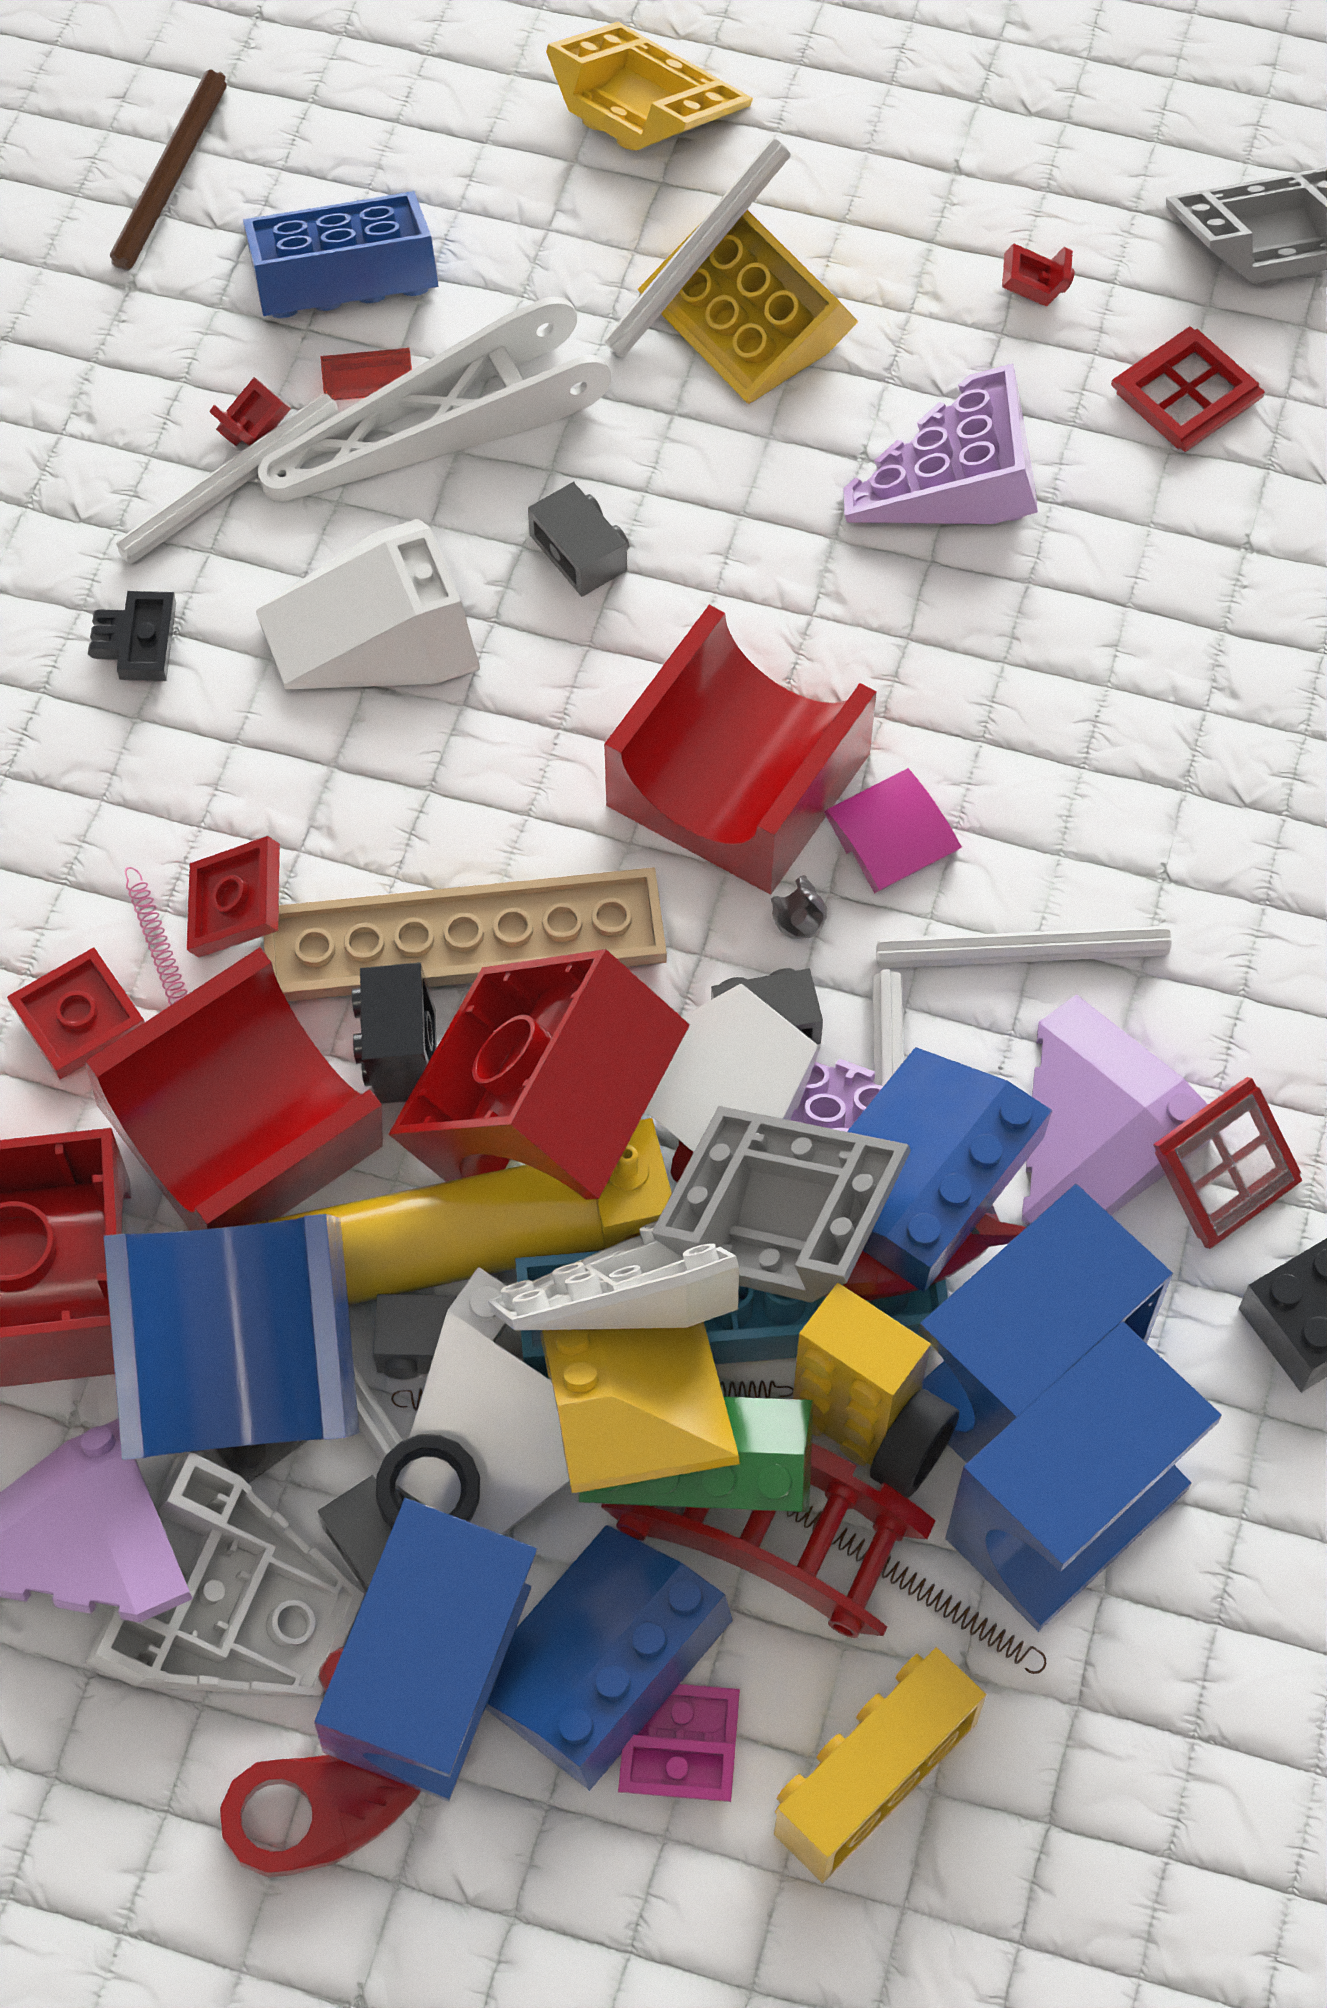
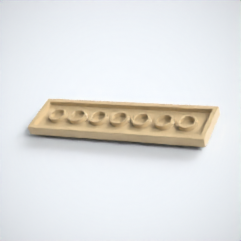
(465, 929)

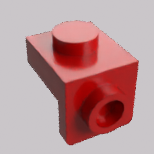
(1036, 275)
(251, 414)

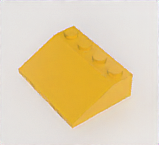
(755, 310)

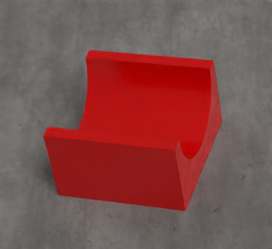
(733, 757)
(543, 1071)
(233, 1102)
(54, 1212)

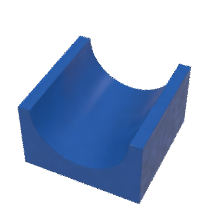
(1038, 1314)
(231, 1336)
(1078, 1475)
(425, 1649)

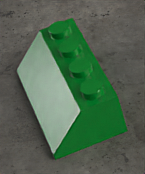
(772, 1471)

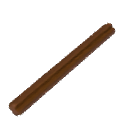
(168, 170)

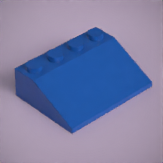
(341, 254)
(965, 1147)
(605, 1652)

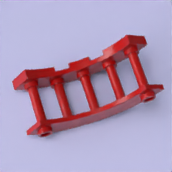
(888, 1510)

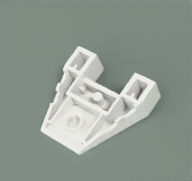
(733, 1058)
(494, 1410)
(259, 1607)

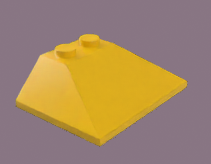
(637, 87)
(637, 1404)

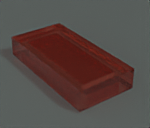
(362, 372)

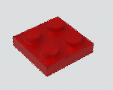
(233, 897)
(75, 1012)

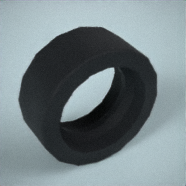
(914, 1442)
(427, 1446)

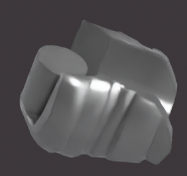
(801, 912)

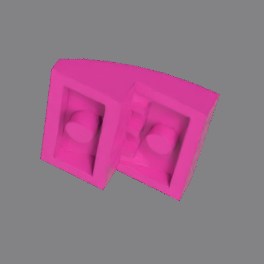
(892, 829)
(685, 1747)

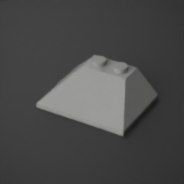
(1262, 225)
(782, 1200)

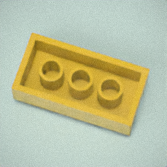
(857, 1372)
(878, 1763)

